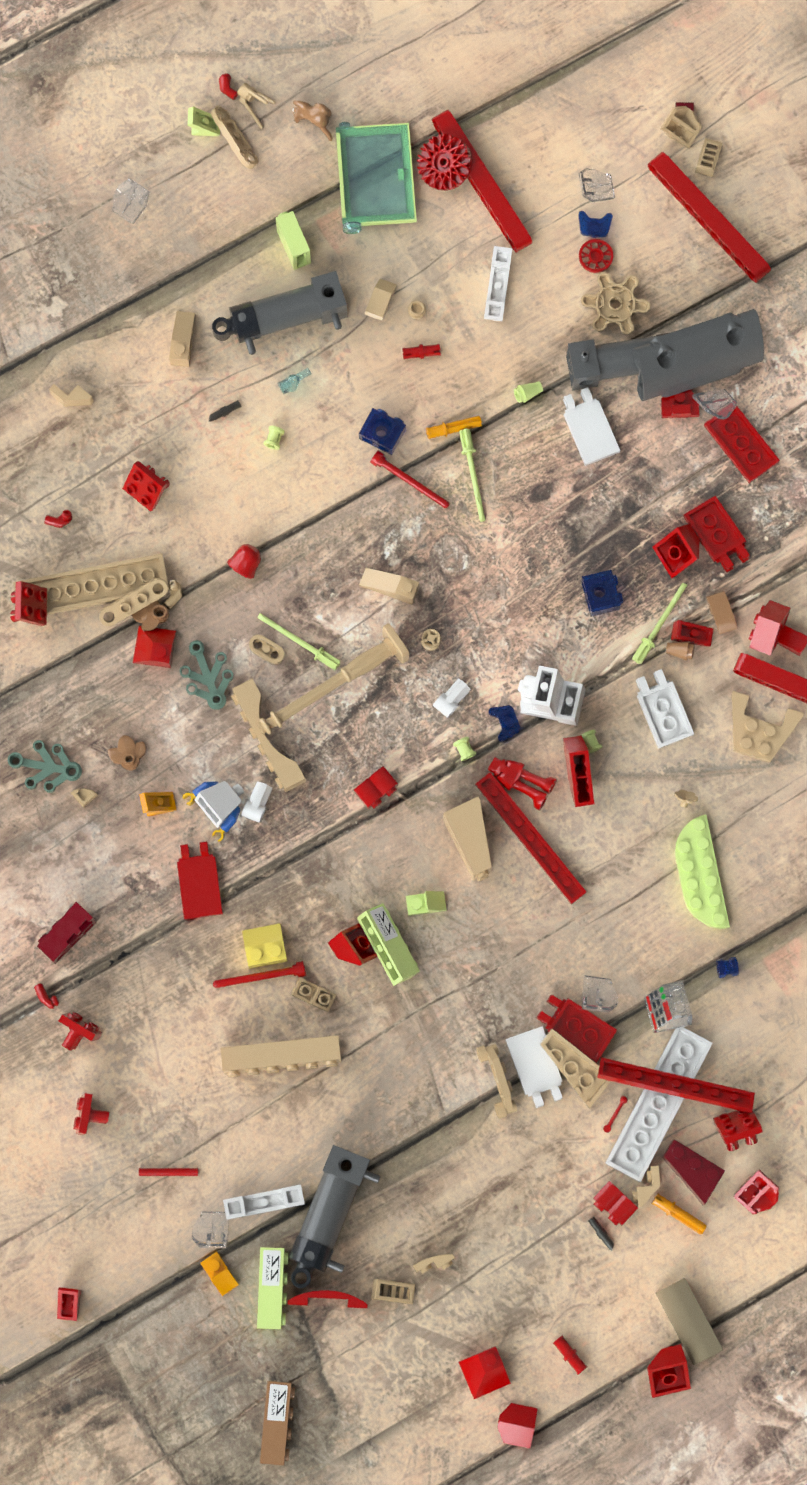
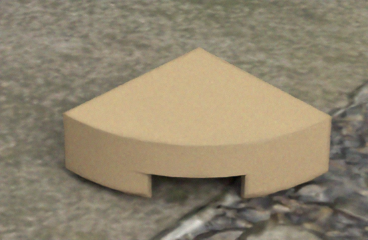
(84, 796)

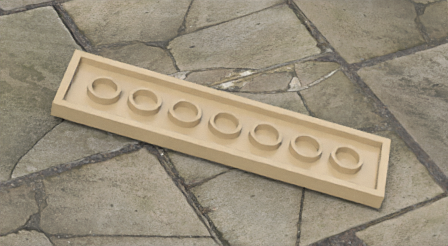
(99, 583)

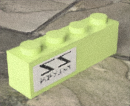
(388, 944)
(271, 1288)

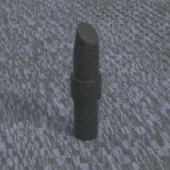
(224, 411)
(601, 1233)

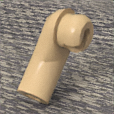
(175, 593)

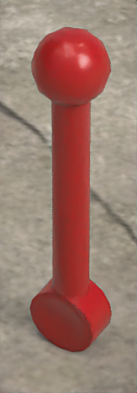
(607, 1128)

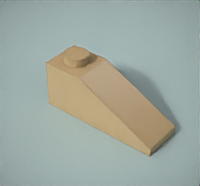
(182, 339)
(390, 585)

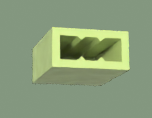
(293, 240)

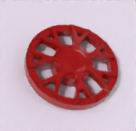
(596, 255)

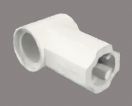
(449, 701)
(255, 807)

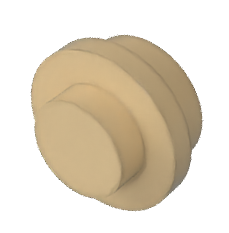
(416, 309)

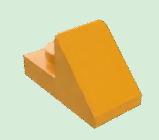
(157, 802)
(219, 1273)

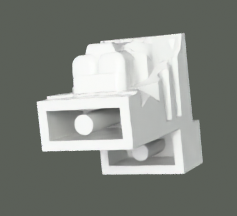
(551, 696)

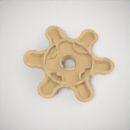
(621, 292)

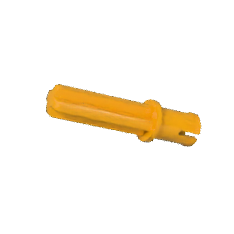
(453, 427)
(679, 1214)

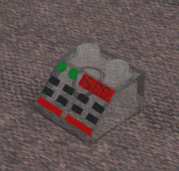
(668, 1007)

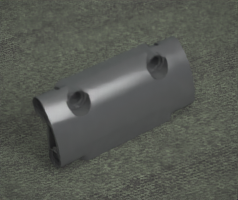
(698, 354)

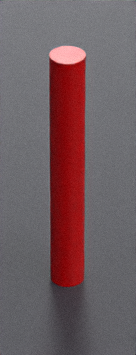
(168, 1171)

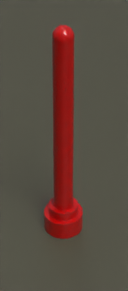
(379, 460)
(297, 969)

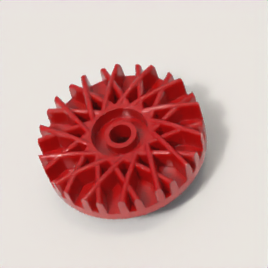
(433, 159)

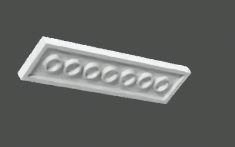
(655, 1109)

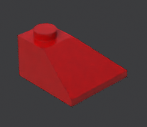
(678, 549)
(154, 647)
(353, 946)
(484, 1372)
(668, 1372)

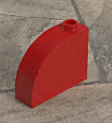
(578, 770)

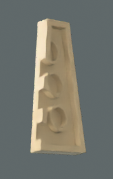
(575, 1066)

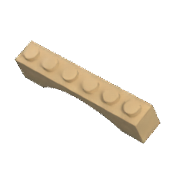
(286, 770)

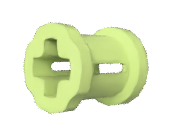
(274, 437)
(591, 741)
(464, 748)

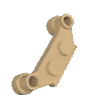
(504, 1087)

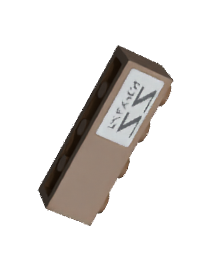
(275, 1423)

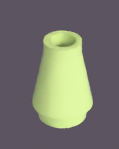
(527, 391)

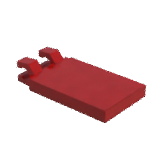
(717, 533)
(199, 883)
(578, 1027)

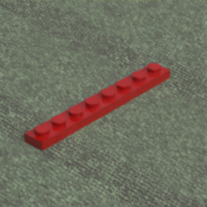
(530, 838)
(676, 1085)

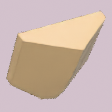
(681, 125)

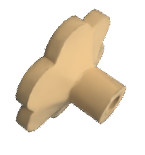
(685, 797)

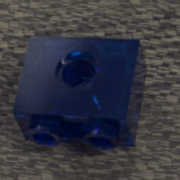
(377, 421)
(607, 584)

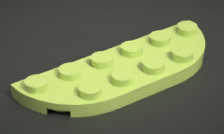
(700, 874)

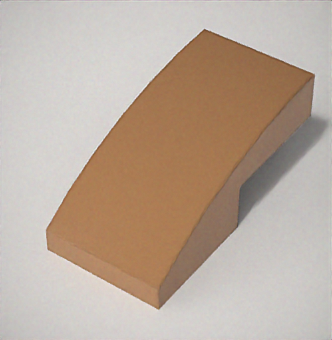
(721, 612)

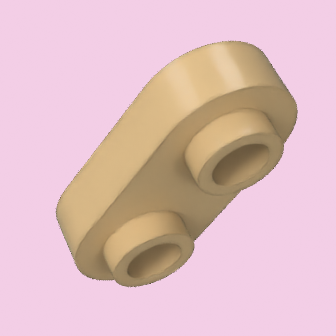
(267, 649)

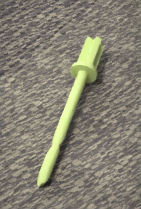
(468, 450)
(647, 644)
(320, 654)

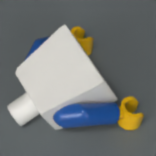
(219, 803)

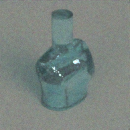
(288, 385)

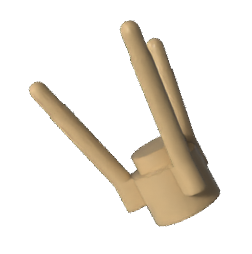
(249, 93)

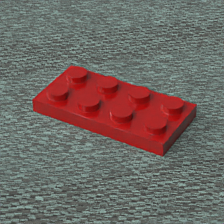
(742, 444)

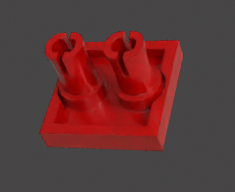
(145, 485)
(29, 603)
(78, 1030)
(88, 1114)
(737, 1126)

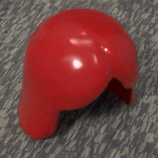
(245, 560)

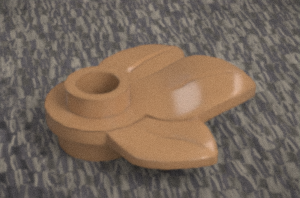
(149, 617)
(127, 750)

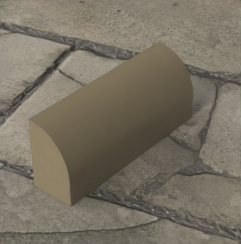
(689, 1321)

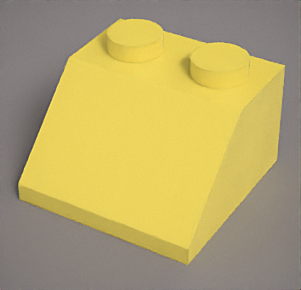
(264, 946)

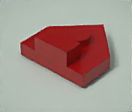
(679, 406)

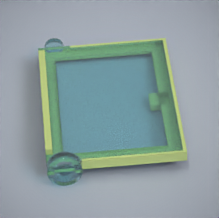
(375, 175)

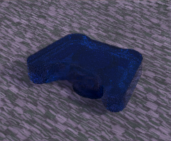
(594, 227)
(507, 720)

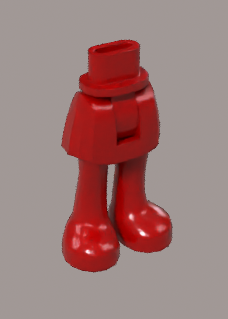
(509, 775)

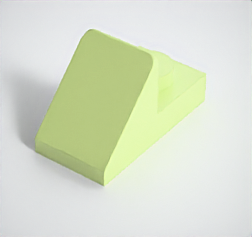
(202, 123)
(426, 903)

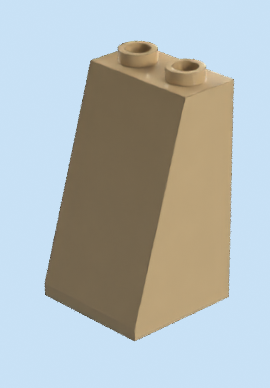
(468, 833)

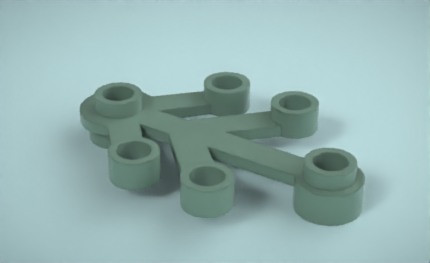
(208, 678)
(47, 767)

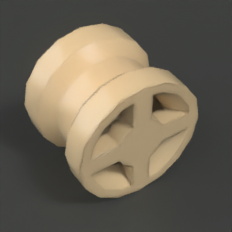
(430, 635)

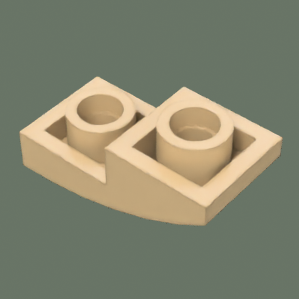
(313, 994)
(440, 1261)

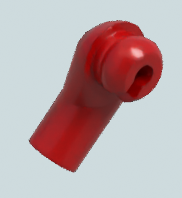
(224, 83)
(59, 522)
(44, 998)

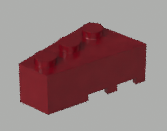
(66, 932)
(694, 1170)

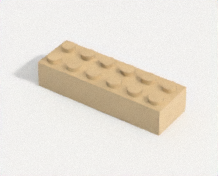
(280, 1055)

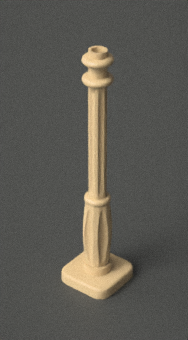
(359, 666)

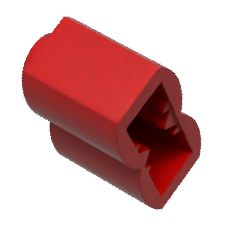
(376, 787)
(614, 1203)

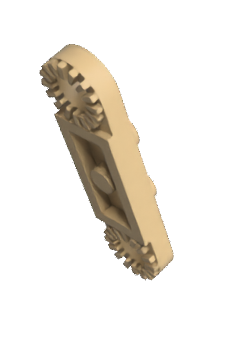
(234, 137)
(133, 602)

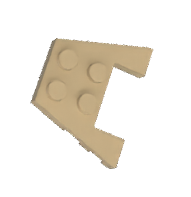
(758, 737)

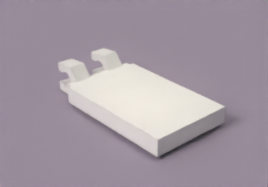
(590, 428)
(663, 710)
(534, 1065)

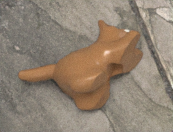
(316, 114)

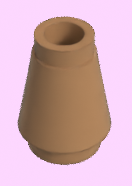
(681, 650)

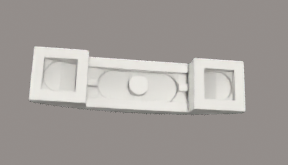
(498, 283)
(263, 1202)

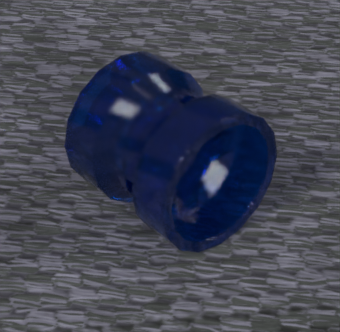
(727, 967)

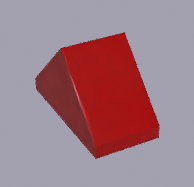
(68, 1303)

